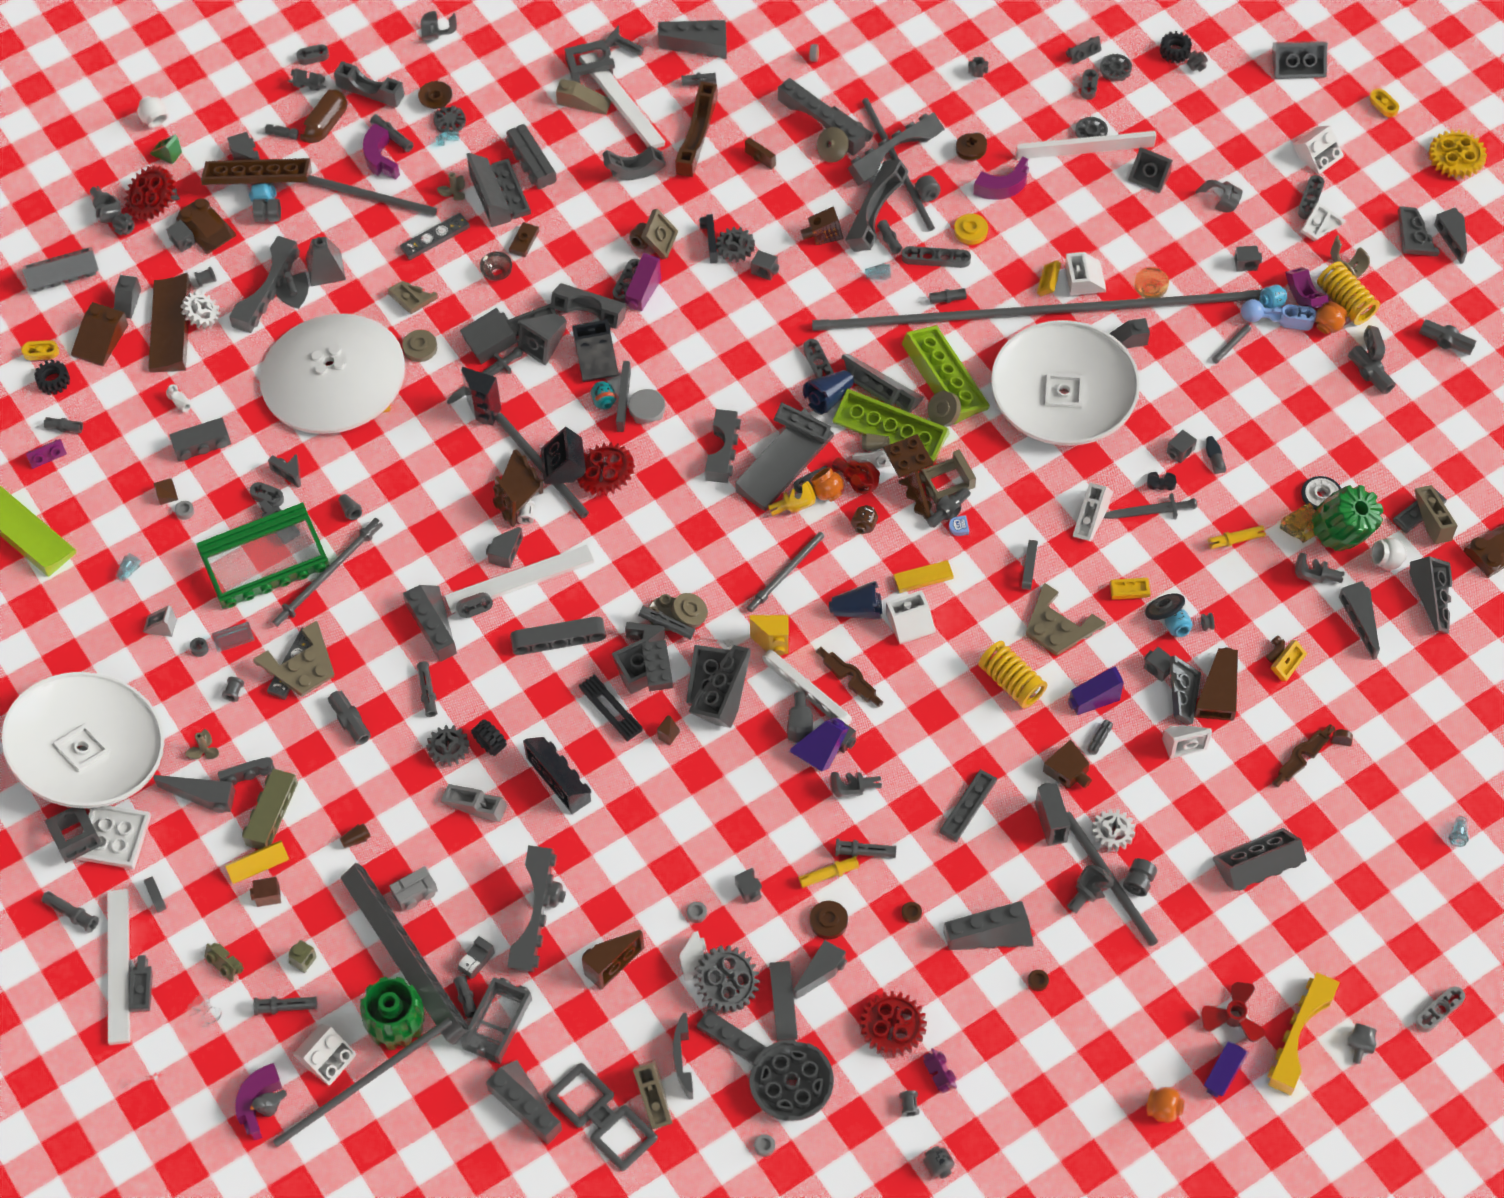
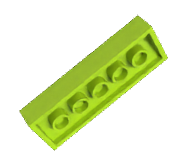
(944, 369)
(875, 417)
(32, 536)

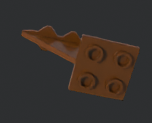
(907, 459)
(516, 487)

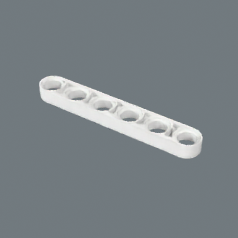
(802, 684)

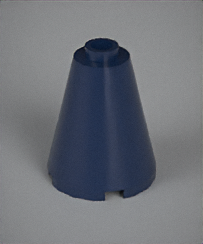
(827, 390)
(858, 602)

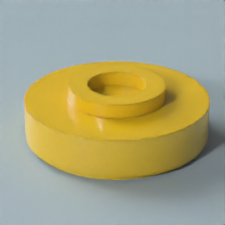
(971, 229)

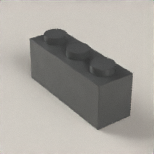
(200, 439)

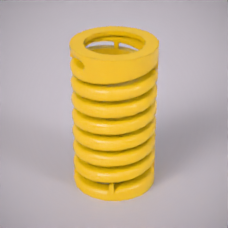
(1333, 288)
(1012, 674)

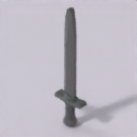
(492, 370)
(1164, 507)

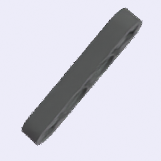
(936, 254)

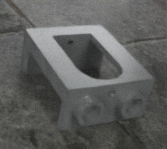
(577, 71)
(79, 844)

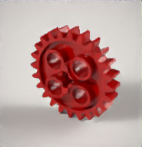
(150, 192)
(606, 469)
(874, 1019)

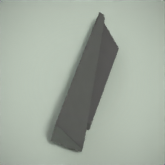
(881, 385)

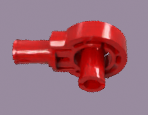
(856, 476)

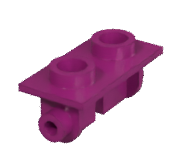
(46, 453)
(945, 1076)

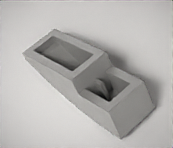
(474, 802)

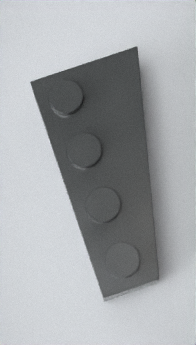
(694, 36)

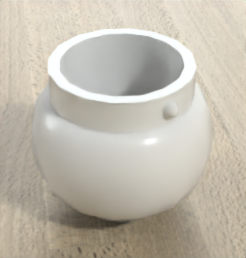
(152, 111)
(1388, 553)

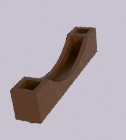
(691, 148)

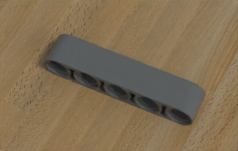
(558, 635)

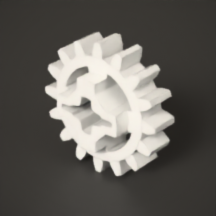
(200, 310)
(1103, 829)

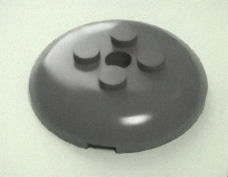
(791, 1061)

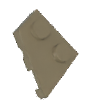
(411, 297)

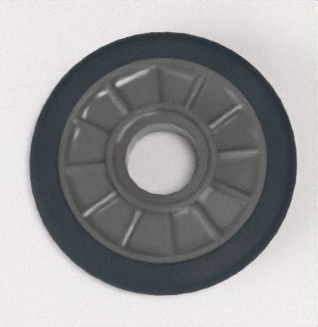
(1165, 606)

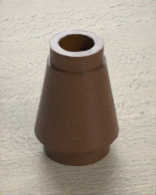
(355, 836)

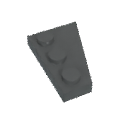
(1413, 233)
(1185, 688)

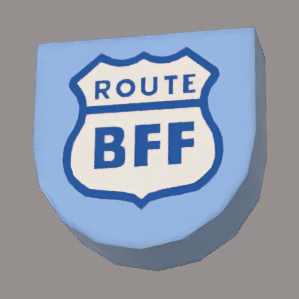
(959, 526)

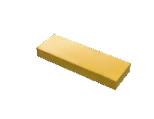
(923, 576)
(257, 862)

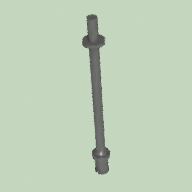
(365, 534)

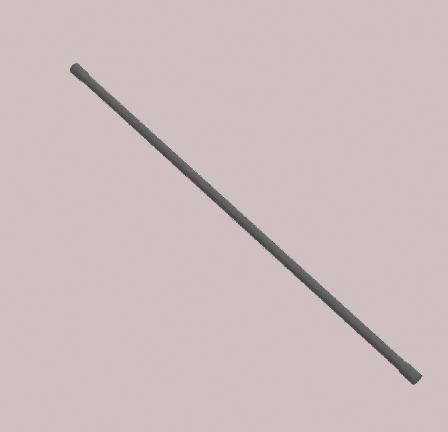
(826, 324)

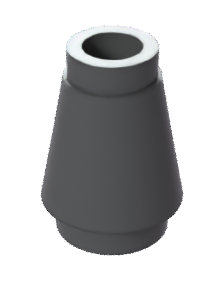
(350, 507)

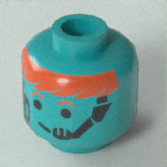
(603, 395)

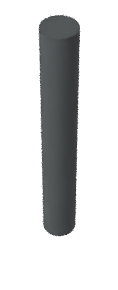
(1231, 343)

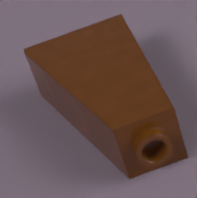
(1220, 689)

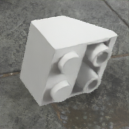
(1319, 148)
(1084, 274)
(910, 617)
(325, 1053)

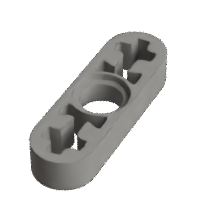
(1442, 1000)

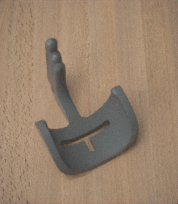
(429, 19)
(1225, 204)

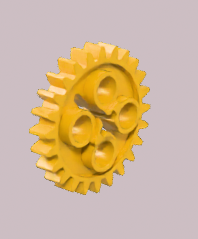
(1457, 153)

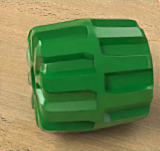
(1347, 518)
(392, 1012)

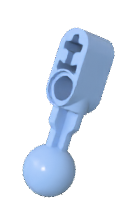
(1288, 316)

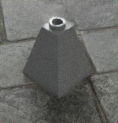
(324, 262)
(541, 336)

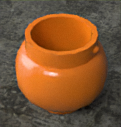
(1330, 317)
(827, 484)
(1165, 1104)

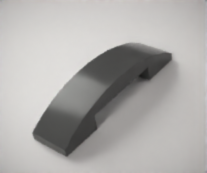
(783, 1001)
(685, 1078)

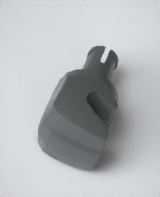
(106, 205)
(1318, 573)
(800, 719)
(855, 784)
(1089, 886)

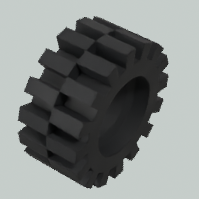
(1175, 54)
(56, 384)
(488, 737)

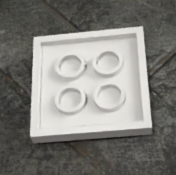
(120, 833)

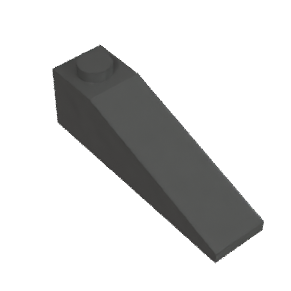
(1359, 607)
(206, 793)

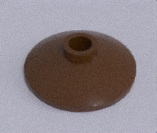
(435, 94)

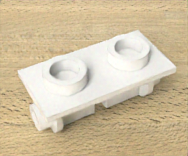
(877, 458)

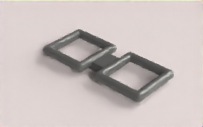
(602, 1116)

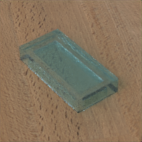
(233, 636)

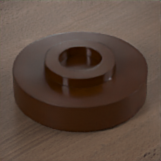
(828, 919)

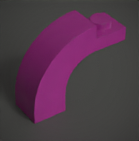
(373, 143)
(1002, 187)
(259, 1082)

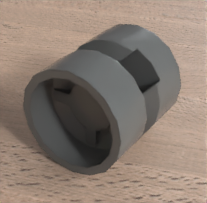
(267, 210)
(1140, 876)

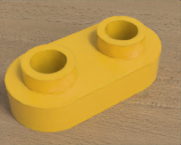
(1386, 104)
(41, 350)

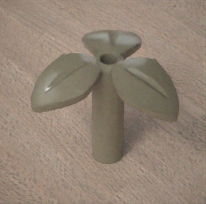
(456, 185)
(203, 740)

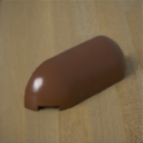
(324, 116)

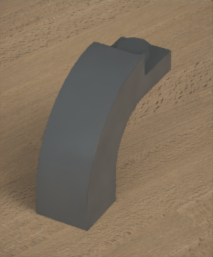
(634, 167)

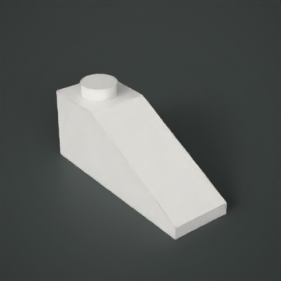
(1092, 511)

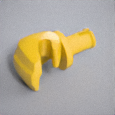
(793, 504)

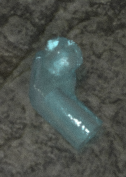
(451, 136)

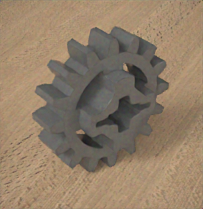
(733, 244)
(457, 745)

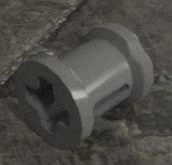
(205, 276)
(232, 689)
(909, 1103)

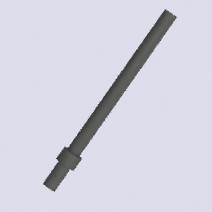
(762, 596)

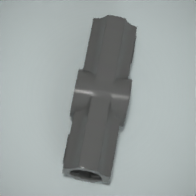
(1448, 337)
(1371, 369)
(349, 717)

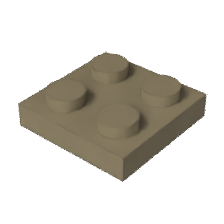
(659, 233)

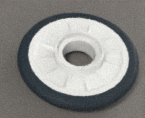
(1316, 484)

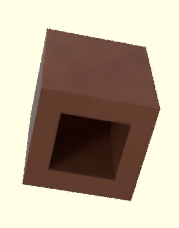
(266, 891)

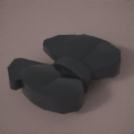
(1168, 482)

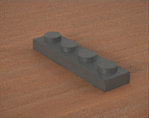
(730, 1036)

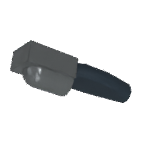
(1215, 454)

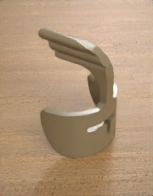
(1361, 258)

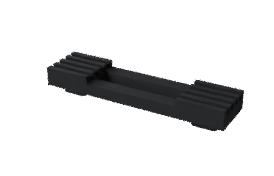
(628, 726)

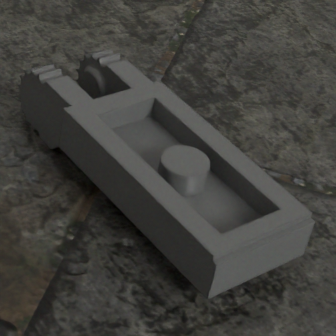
(247, 770)

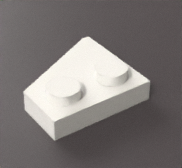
(1321, 222)

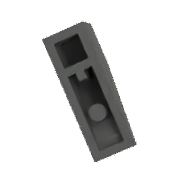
(1453, 231)
(822, 968)

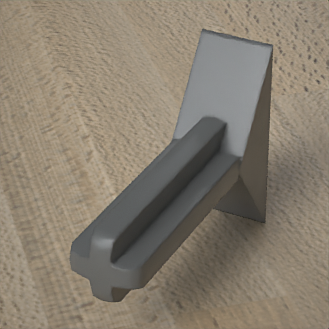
(615, 39)

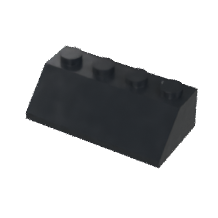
(557, 774)

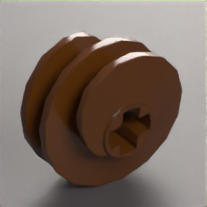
(971, 146)

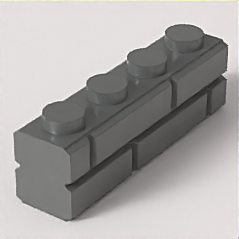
(531, 156)

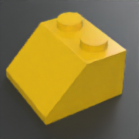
(770, 632)

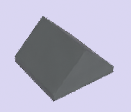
(1150, 170)

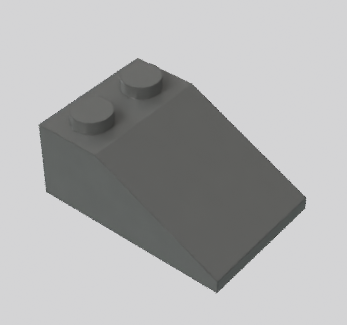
(704, 663)

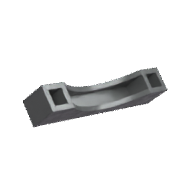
(798, 98)
(923, 131)
(889, 178)
(249, 311)
(524, 951)

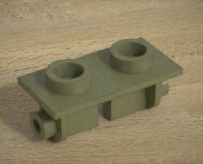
(216, 955)

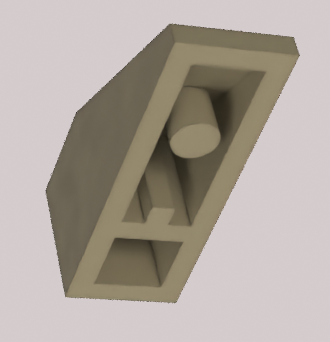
(578, 96)
(1435, 515)
(653, 1094)

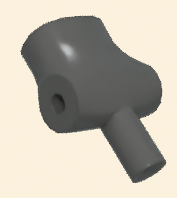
(1362, 1040)

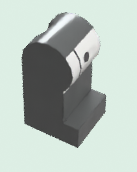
(476, 957)

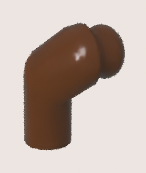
(1278, 648)

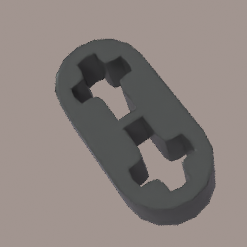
(312, 54)
(1089, 84)
(268, 493)
(474, 605)
(155, 894)

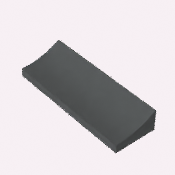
(778, 466)

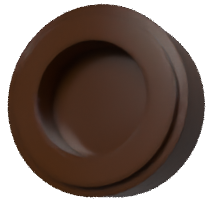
(911, 912)
(1038, 980)

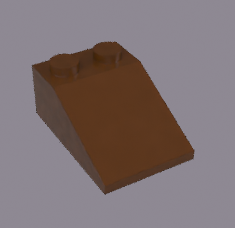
(99, 333)
(610, 957)

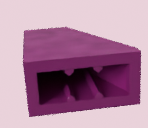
(643, 282)

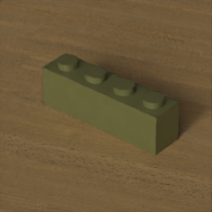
(270, 809)

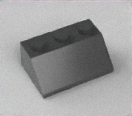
(1299, 59)

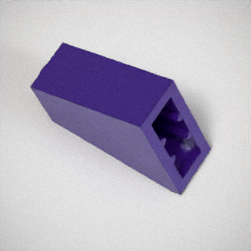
(1097, 692)
(821, 744)
(1225, 1069)

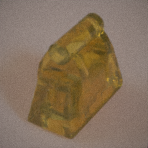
(1298, 522)

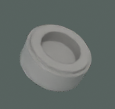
(814, 53)
(184, 510)
(696, 912)
(764, 1145)

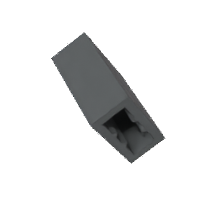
(489, 335)
(1052, 814)

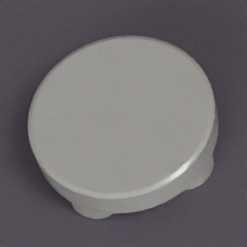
(646, 406)

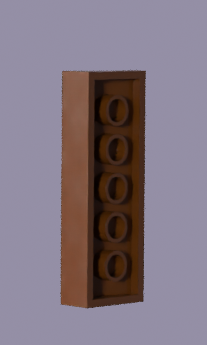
(256, 171)
(169, 325)

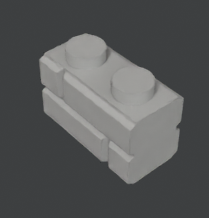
(414, 888)

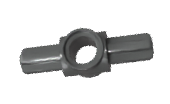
(948, 507)

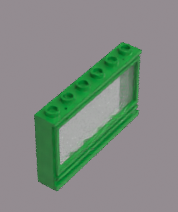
(262, 555)

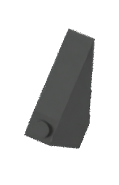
(1432, 582)
(723, 692)

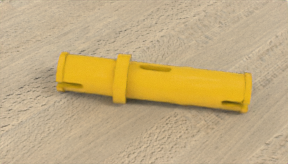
(1228, 539)
(833, 870)

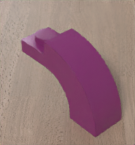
(1303, 288)

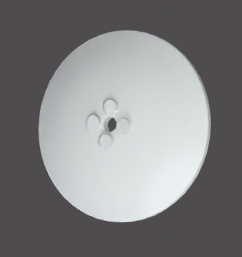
(1071, 357)
(337, 396)
(89, 711)

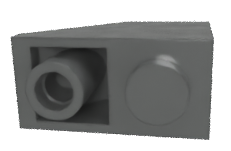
(242, 147)

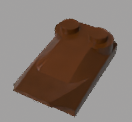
(206, 225)
(1488, 551)

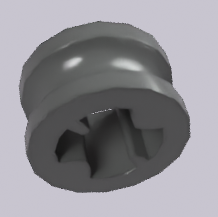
(1207, 621)
(193, 646)

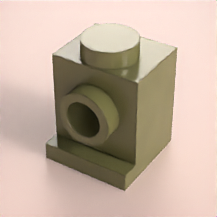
(299, 954)

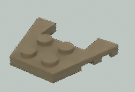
(1053, 629)
(305, 670)

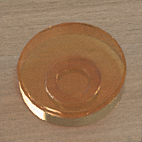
(1151, 282)

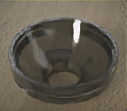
(493, 261)

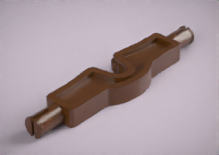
(857, 683)
(1297, 762)

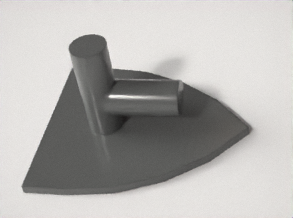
(294, 289)

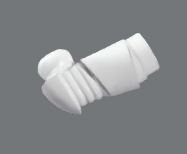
(178, 398)

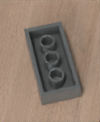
(657, 665)

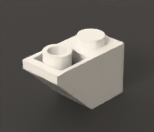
(690, 955)

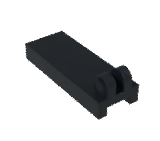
(708, 223)

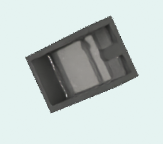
(496, 1019)

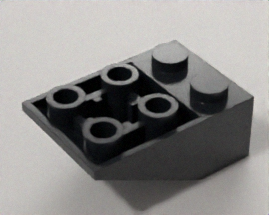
(595, 350)

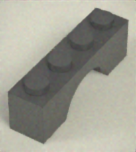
(351, 79)
(569, 298)
(719, 464)

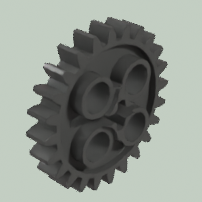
(714, 990)

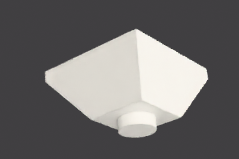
(1186, 740)

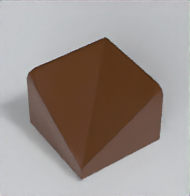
(166, 491)
(668, 730)

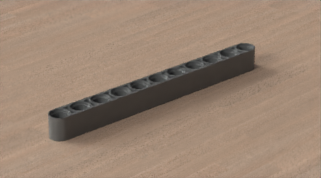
(404, 951)

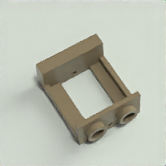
(957, 462)

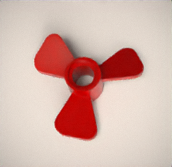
(1214, 1017)

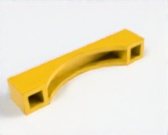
(1288, 1069)

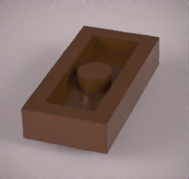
(760, 153)
(524, 239)

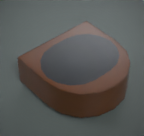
(1342, 737)

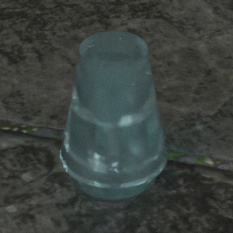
(879, 272)
(127, 567)
(1459, 832)

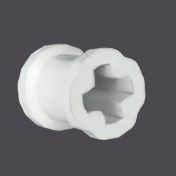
(525, 515)

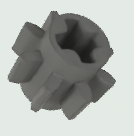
(1197, 61)
(978, 67)
(123, 224)

